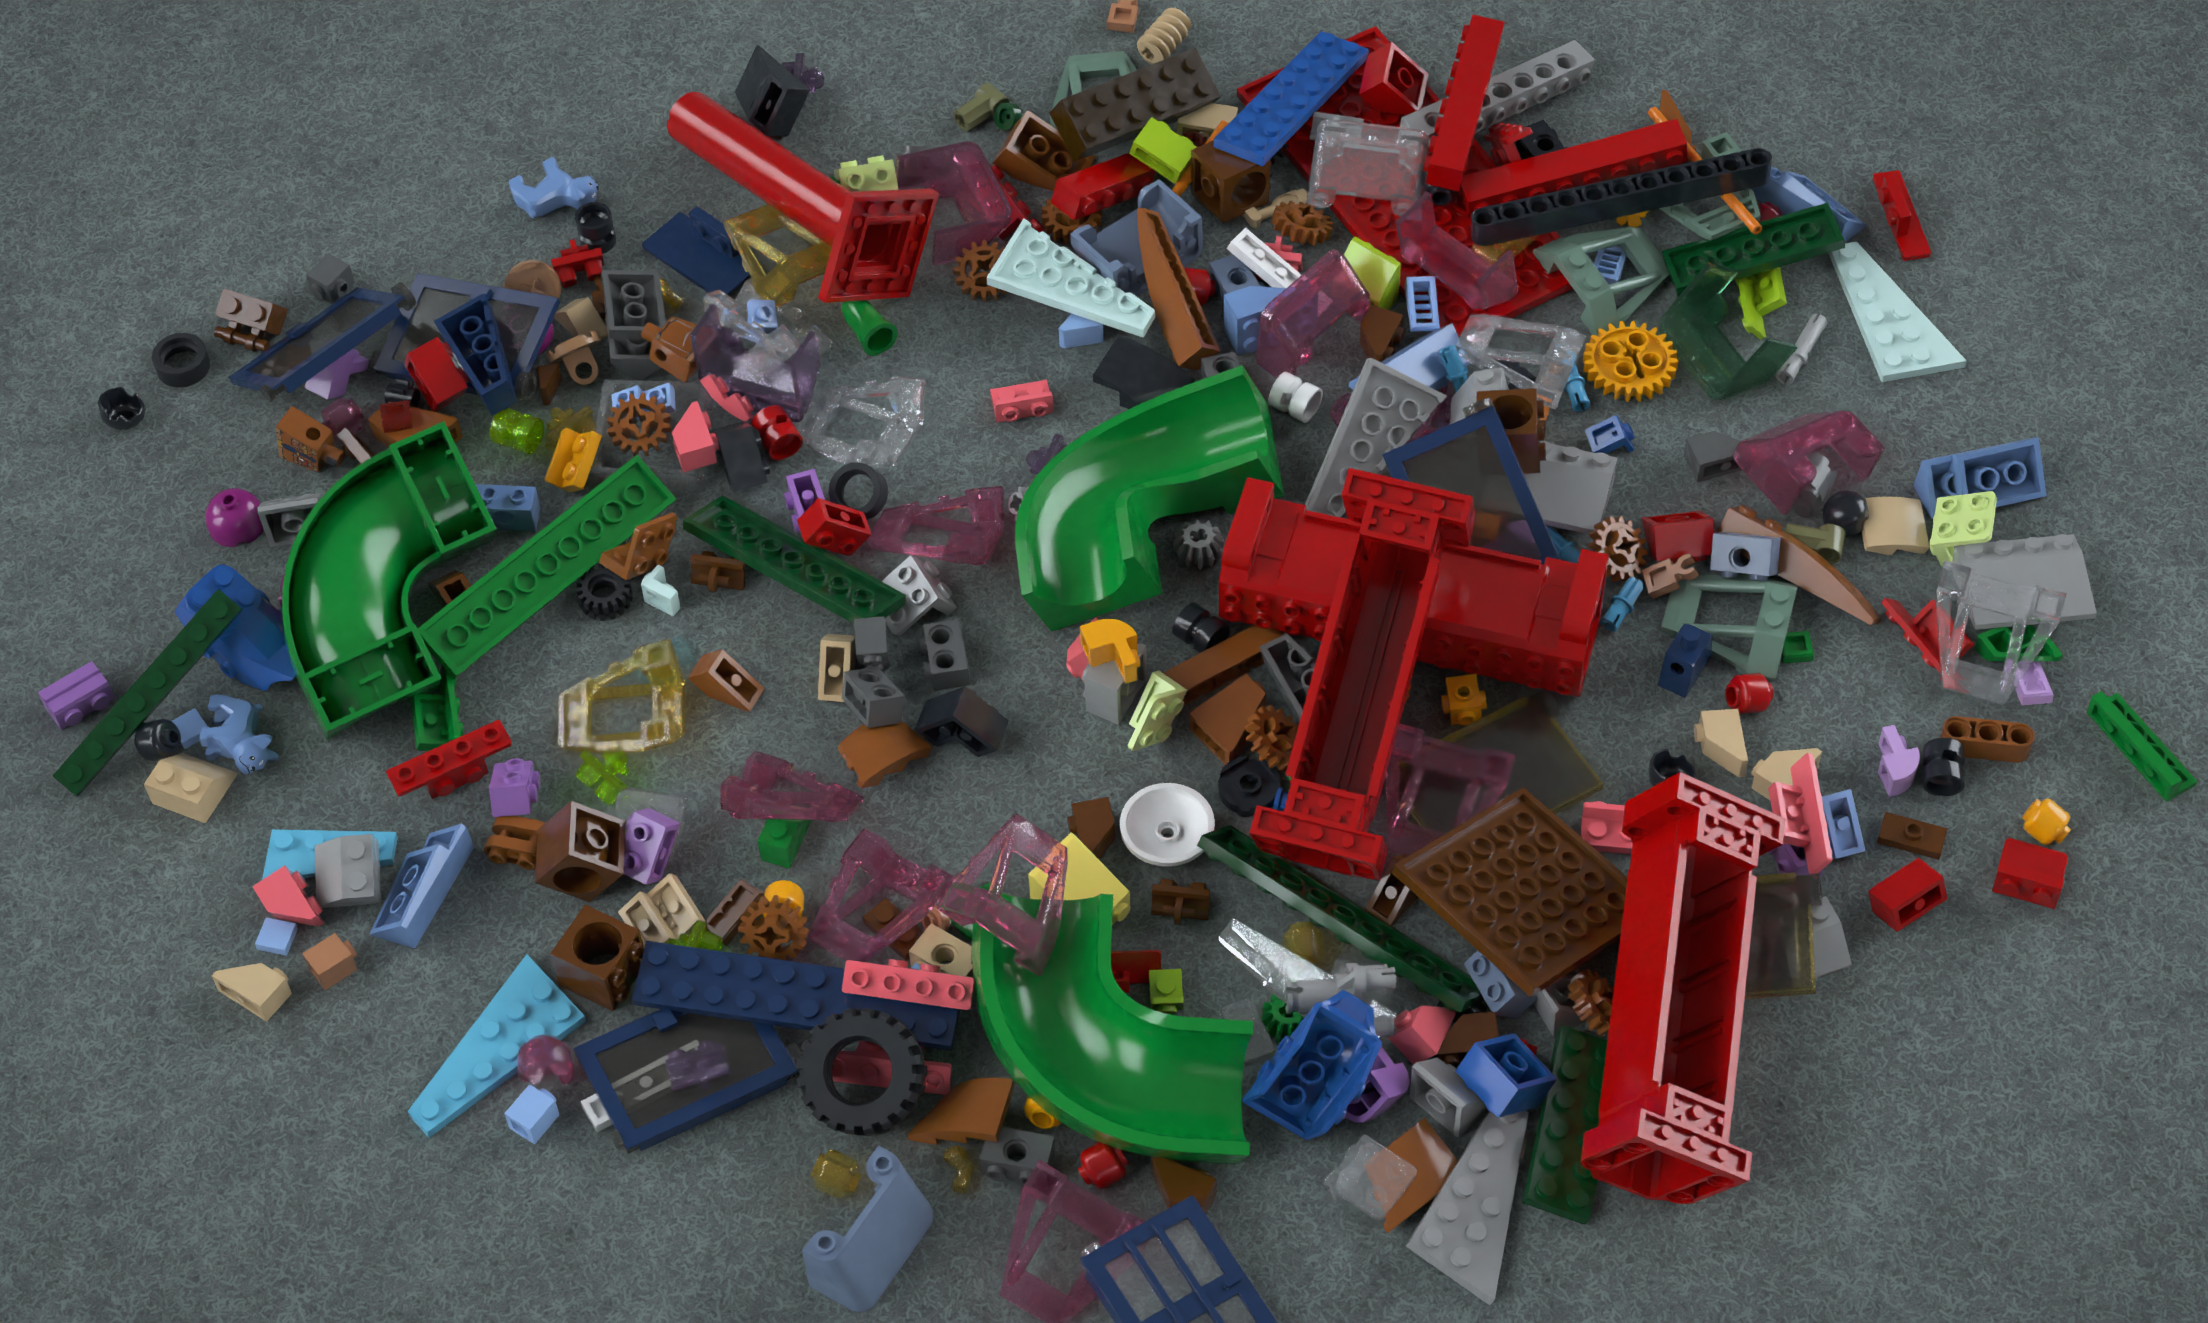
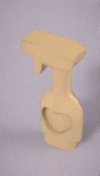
(1255, 217)

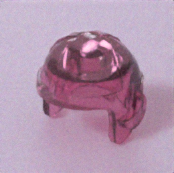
(544, 1056)

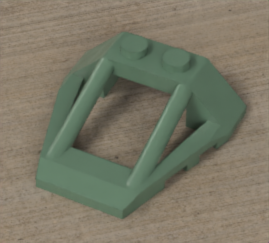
(1091, 66)
(1723, 219)
(1571, 258)
(1767, 634)

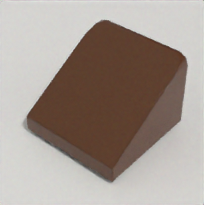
(549, 381)

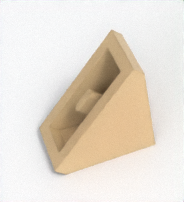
(581, 318)

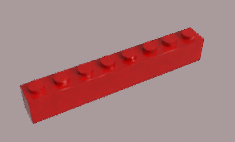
(1465, 102)
(1578, 165)

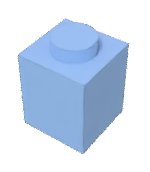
(532, 1113)

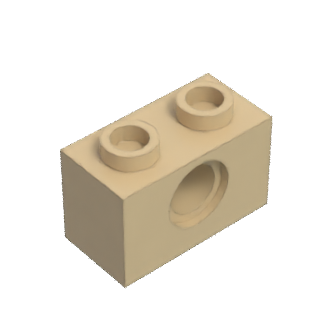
(939, 946)

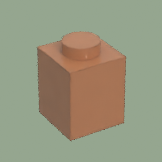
(331, 961)

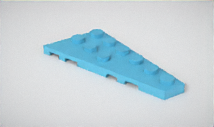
(488, 1053)

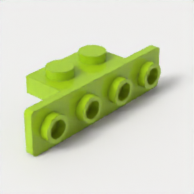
(1760, 296)

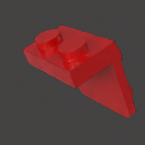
(2030, 873)

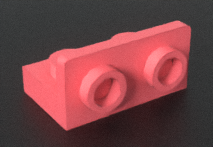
(1022, 401)
(1603, 827)

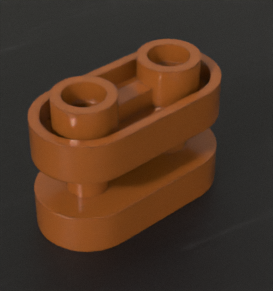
(514, 841)

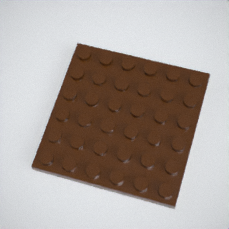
(1521, 890)

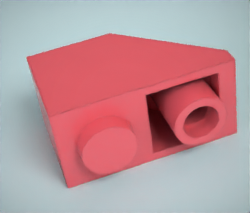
(692, 439)
(286, 899)

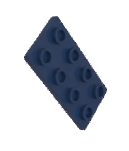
(699, 251)

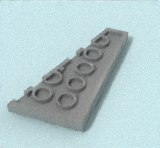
(1377, 419)
(1471, 1213)

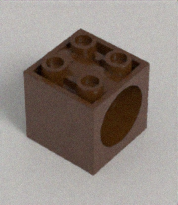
(1227, 182)
(1520, 417)
(580, 851)
(590, 936)

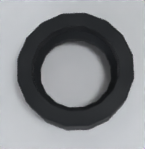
(186, 375)
(845, 473)

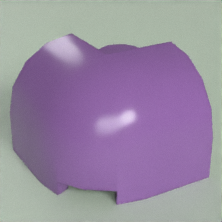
(1382, 1089)

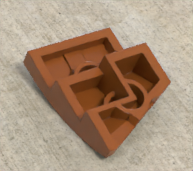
(881, 751)
(966, 1112)
(1433, 1162)

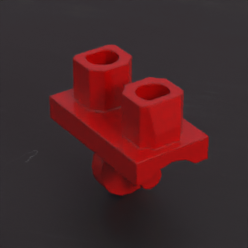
(576, 260)

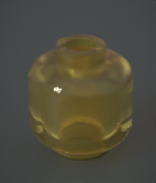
(1305, 941)
(835, 1173)

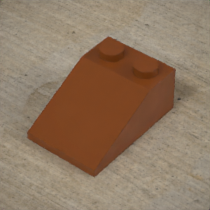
(1037, 154)

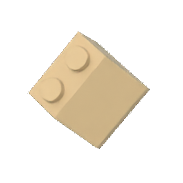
(188, 785)

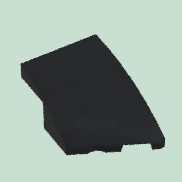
(1138, 372)

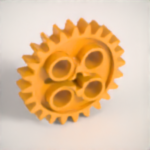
(1630, 361)

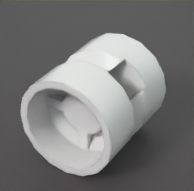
(1298, 398)

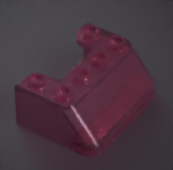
(1779, 460)

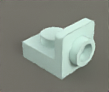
(659, 593)

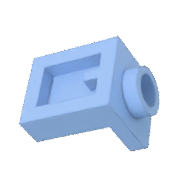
(763, 313)

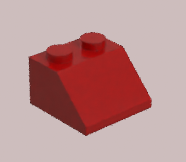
(1393, 81)
(436, 374)
(1679, 535)

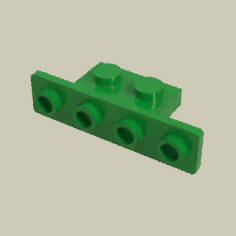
(436, 715)

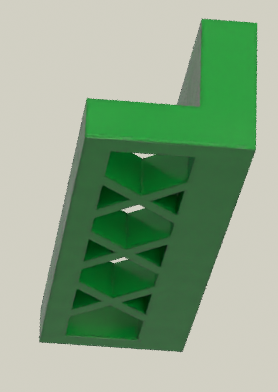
(2136, 748)

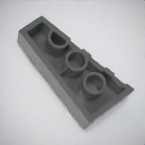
(1290, 670)

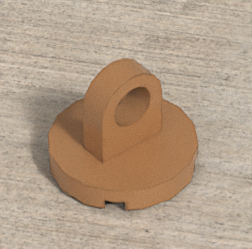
(533, 277)
(577, 351)

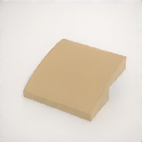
(1894, 525)
(662, 911)

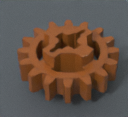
(1302, 223)
(1062, 225)
(977, 258)
(651, 421)
(1614, 534)
(1272, 735)
(776, 928)
(1592, 1000)

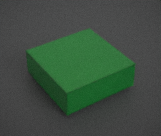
(1797, 647)

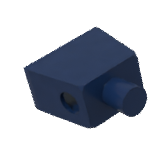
(1692, 651)

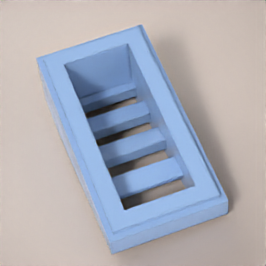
(1599, 260)
(1422, 284)

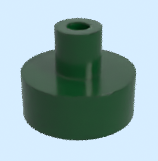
(1007, 115)

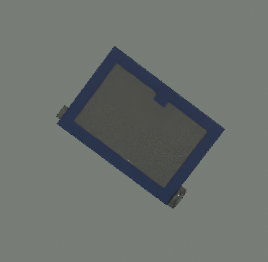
(520, 316)
(322, 340)
(1479, 462)
(634, 1083)

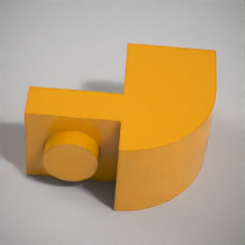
(1110, 641)

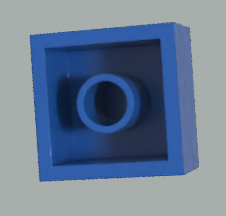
(1506, 1075)

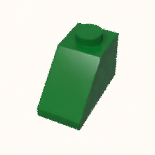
(781, 840)

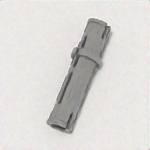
(1805, 344)

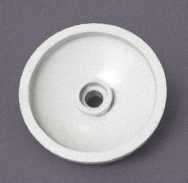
(1165, 810)

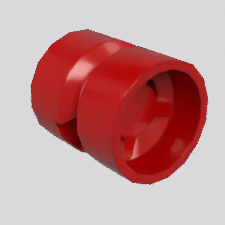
(777, 432)

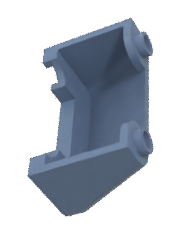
(1117, 249)
(871, 1253)

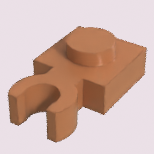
(1123, 16)
(1665, 575)

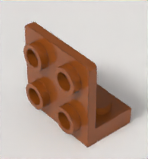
(645, 551)

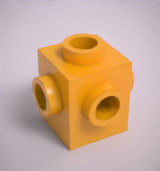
(1463, 699)

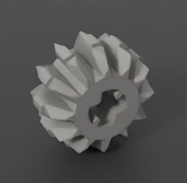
(1198, 544)

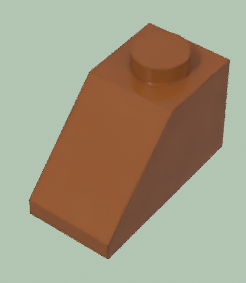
(726, 680)

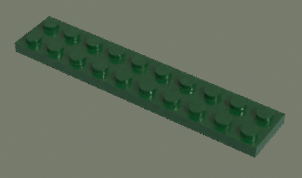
(1343, 917)

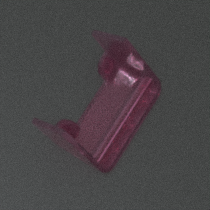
(965, 176)
(1453, 262)
(1306, 311)

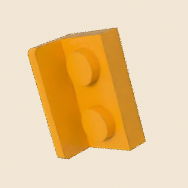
(572, 459)

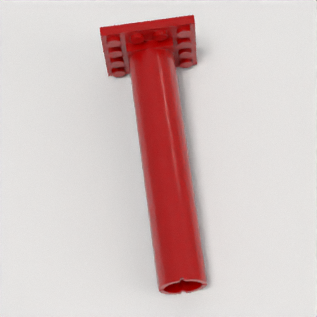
(871, 233)

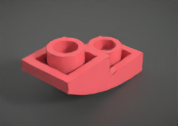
(735, 404)

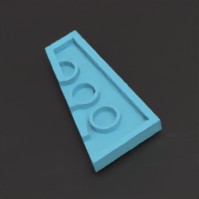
(297, 849)

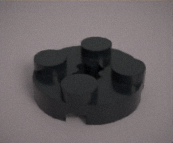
(1232, 788)

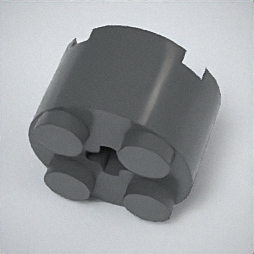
(1814, 494)

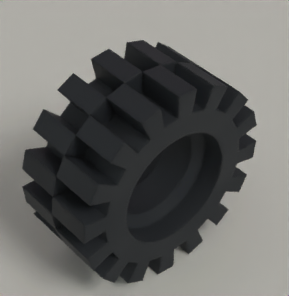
(603, 606)

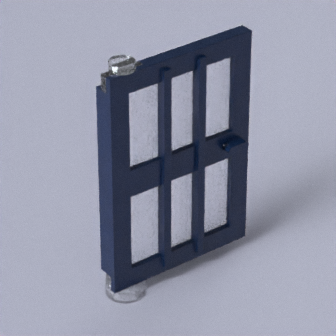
(1172, 1273)

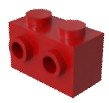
(834, 527)
(1907, 894)

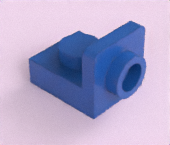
(1610, 435)

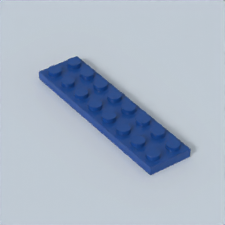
(1291, 98)

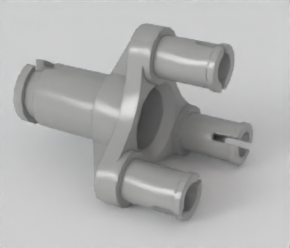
(1354, 979)

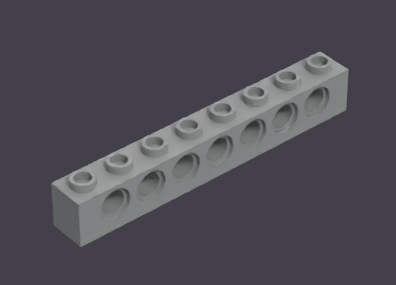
(1519, 87)

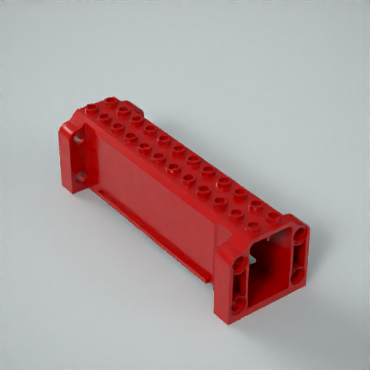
(1487, 613)
(1363, 674)
(1680, 993)

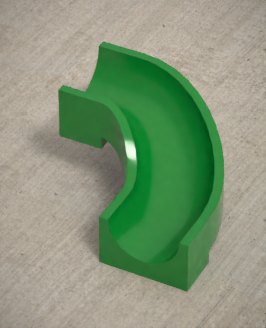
(1092, 504)
(354, 573)
(1101, 1057)

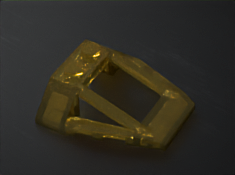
(791, 270)
(667, 689)

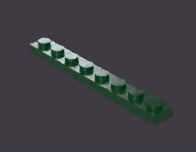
(147, 693)

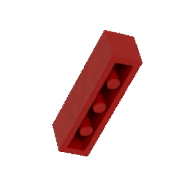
(1101, 186)

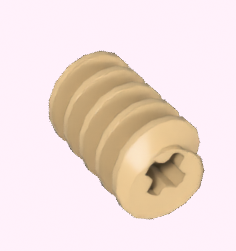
(1164, 35)

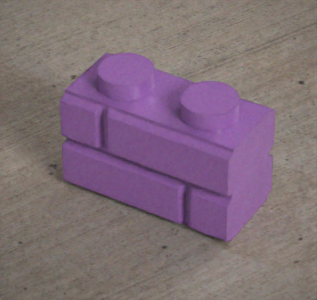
(76, 695)

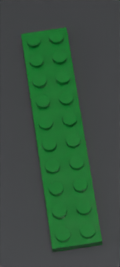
(544, 566)

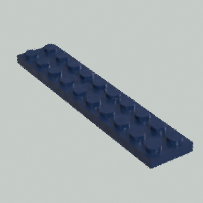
(770, 992)

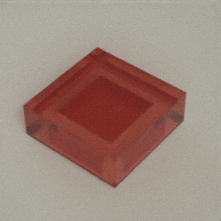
(396, 416)

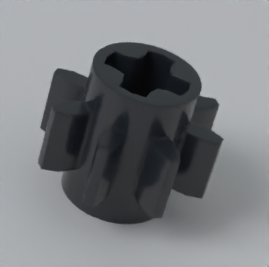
(402, 391)

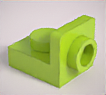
(1166, 990)

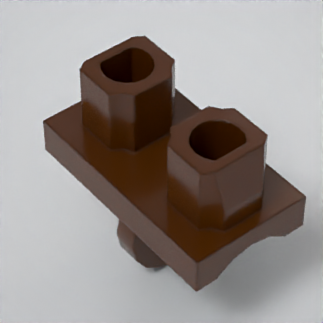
(717, 571)
(1180, 902)

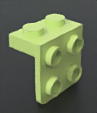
(874, 176)
(1962, 521)
(1156, 711)

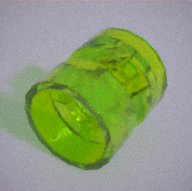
(517, 430)

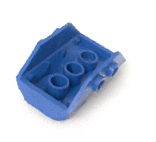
(254, 643)
(1318, 1067)

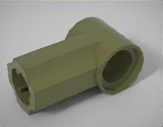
(980, 107)
(1826, 540)

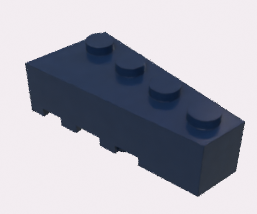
(479, 351)

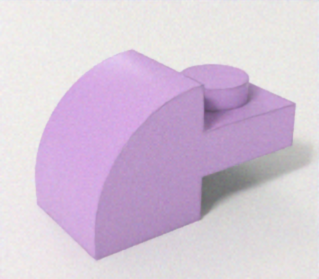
(1897, 763)

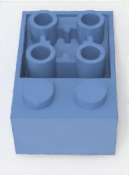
(1243, 315)

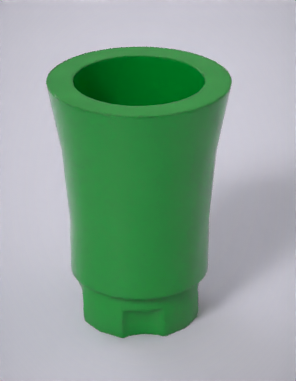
(869, 327)

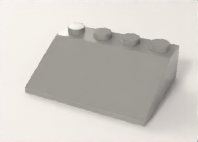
(1573, 487)
(2029, 562)

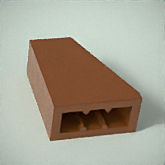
(421, 420)
(1223, 718)

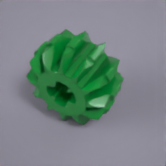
(1275, 1021)

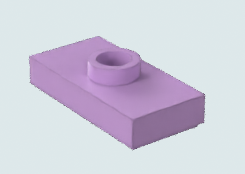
(2034, 686)

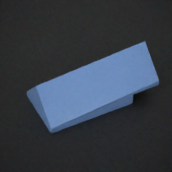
(1796, 192)
(1422, 360)
(2007, 469)
(422, 886)

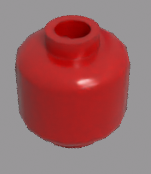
(1201, 284)
(1749, 693)
(1102, 1165)

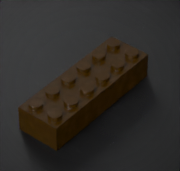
(1124, 105)

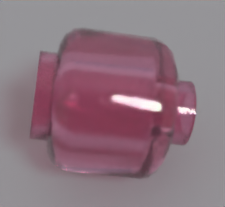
(342, 414)

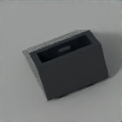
(770, 94)

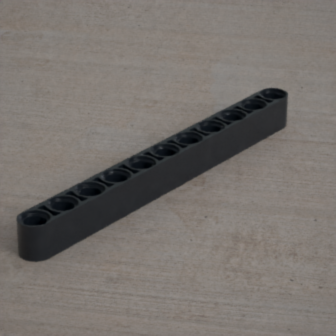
(1620, 197)

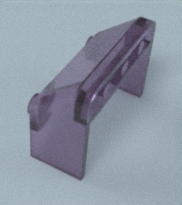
(788, 385)

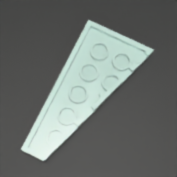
(1059, 278)
(1893, 327)

